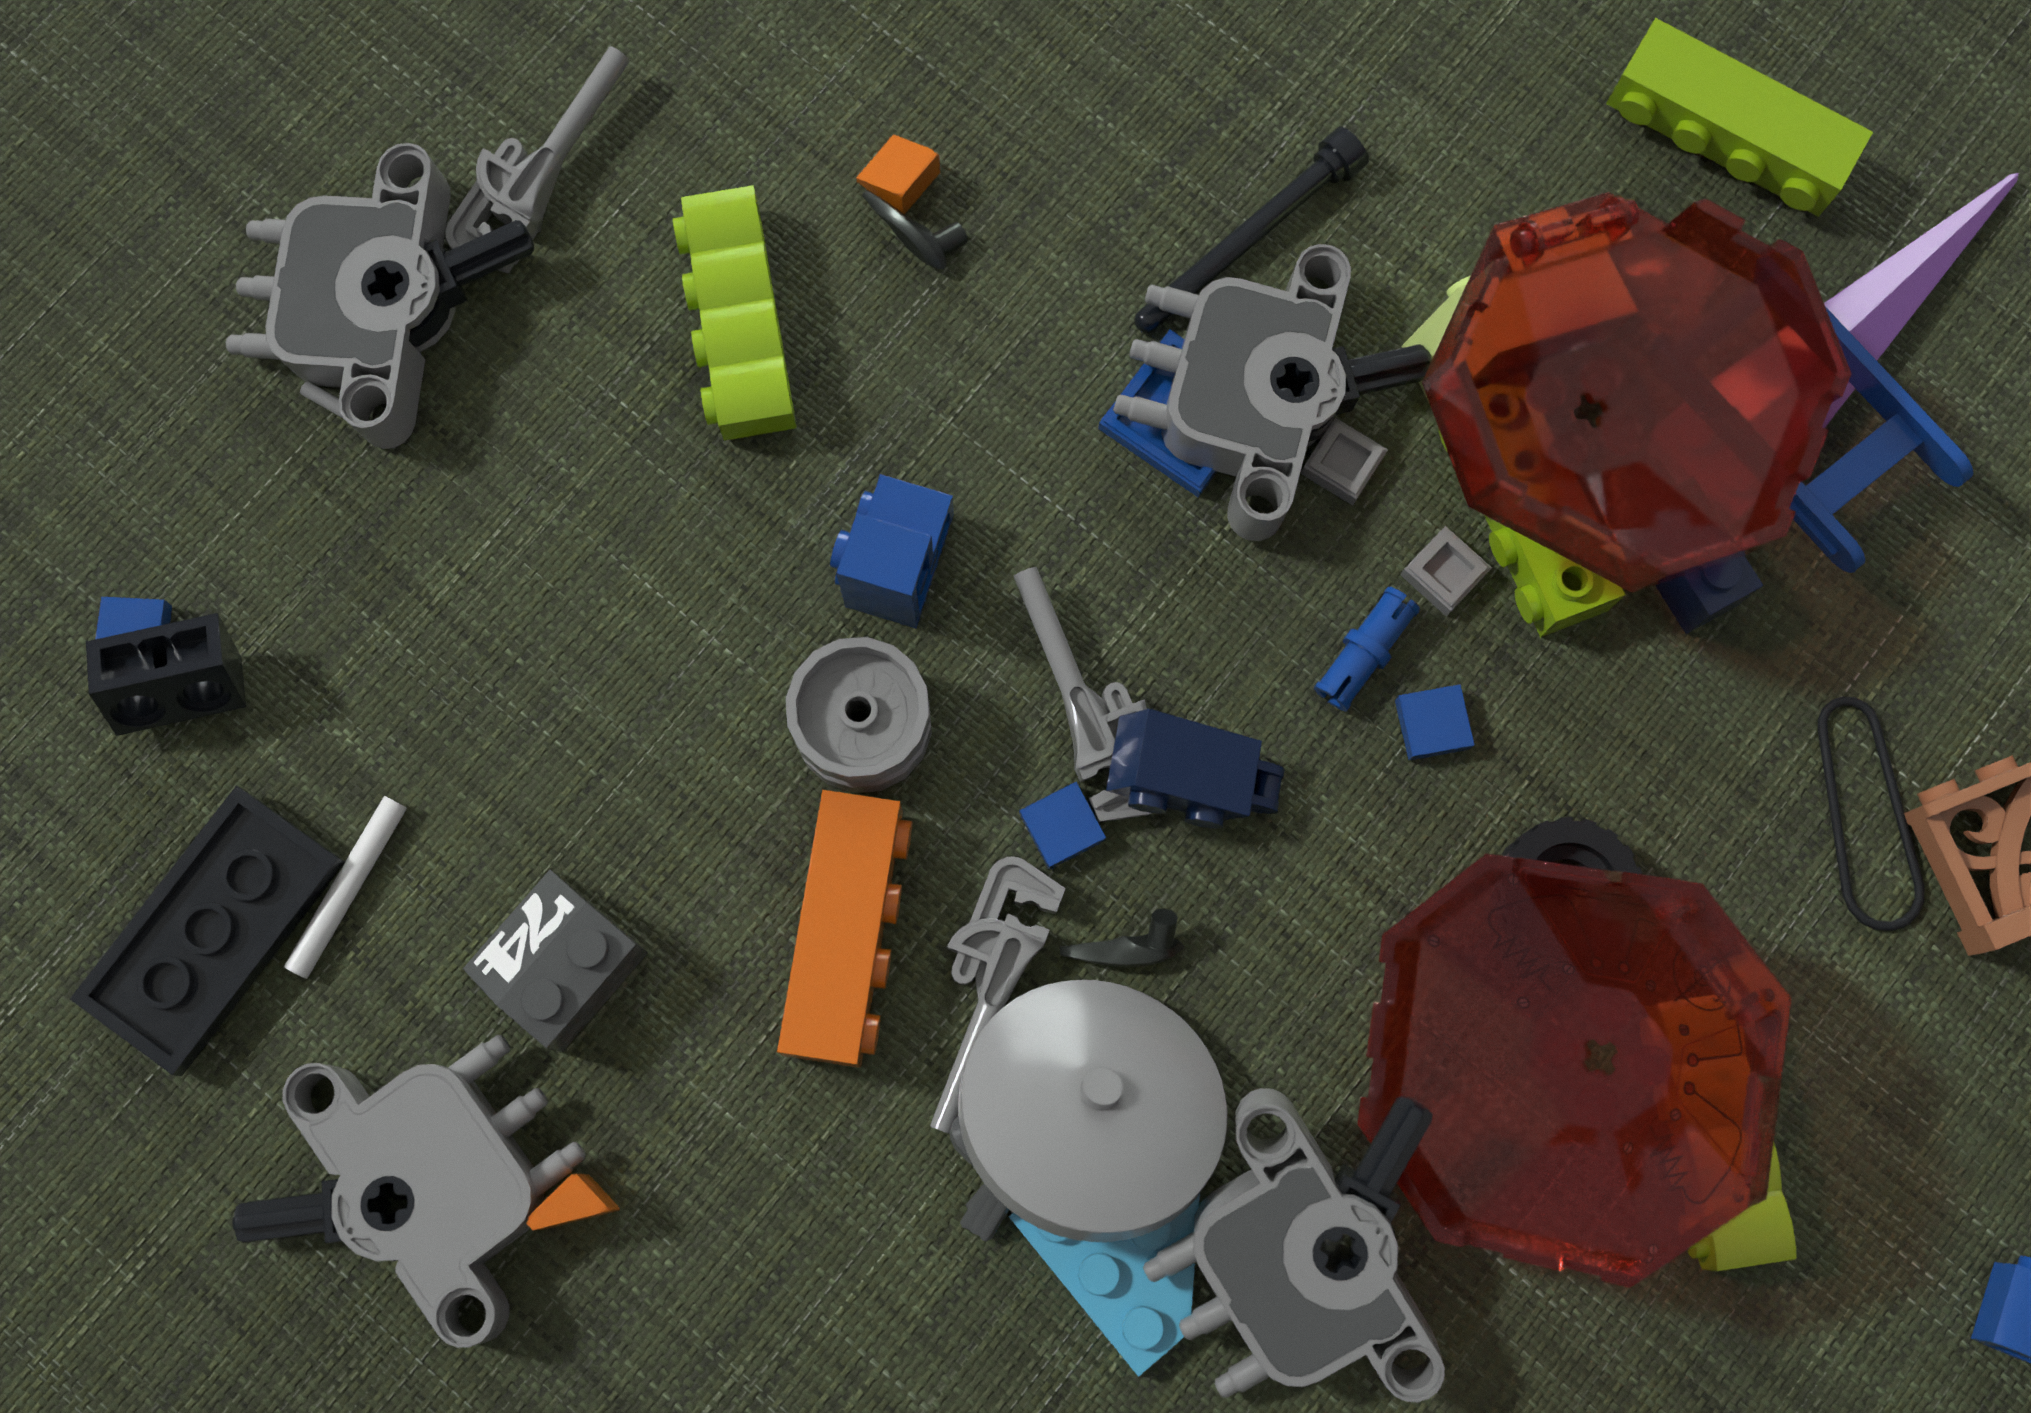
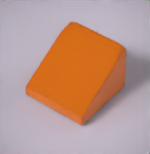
(900, 172)
(572, 1201)

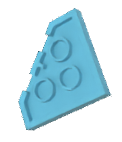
(1113, 1289)

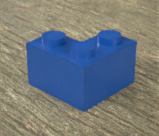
(892, 550)

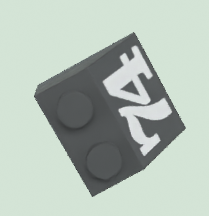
(554, 962)

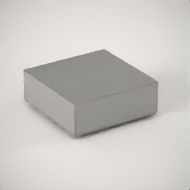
(1344, 461)
(1445, 571)

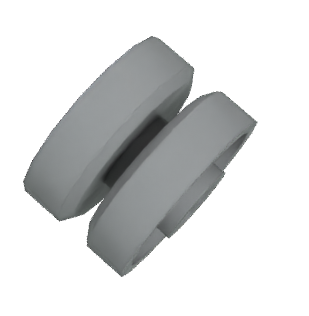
(852, 677)

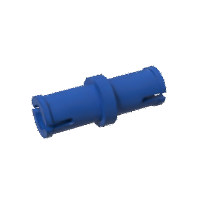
(1367, 648)

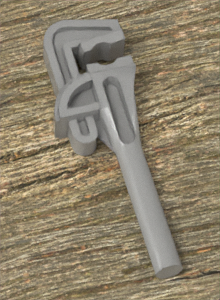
(521, 184)
(1090, 717)
(995, 956)

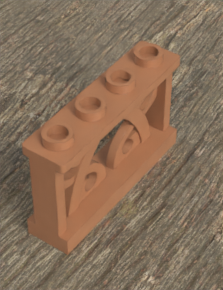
(1951, 866)

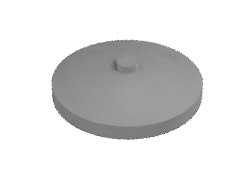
(1092, 1110)

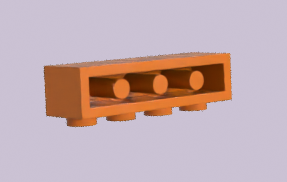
(842, 929)

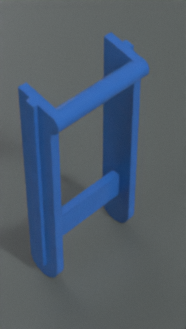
(1905, 430)

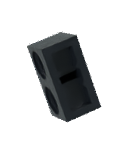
(165, 674)

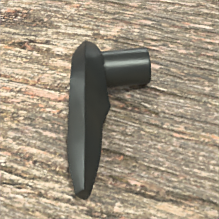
(916, 237)
(1132, 950)

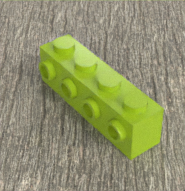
(1739, 118)
(1549, 586)

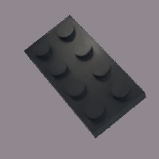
(207, 931)

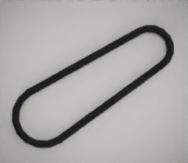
(1919, 886)

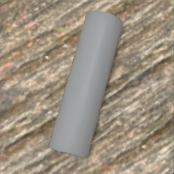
(321, 397)

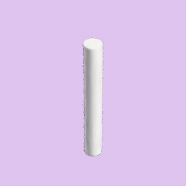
(345, 887)

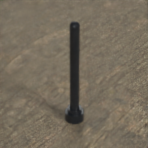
(1338, 158)

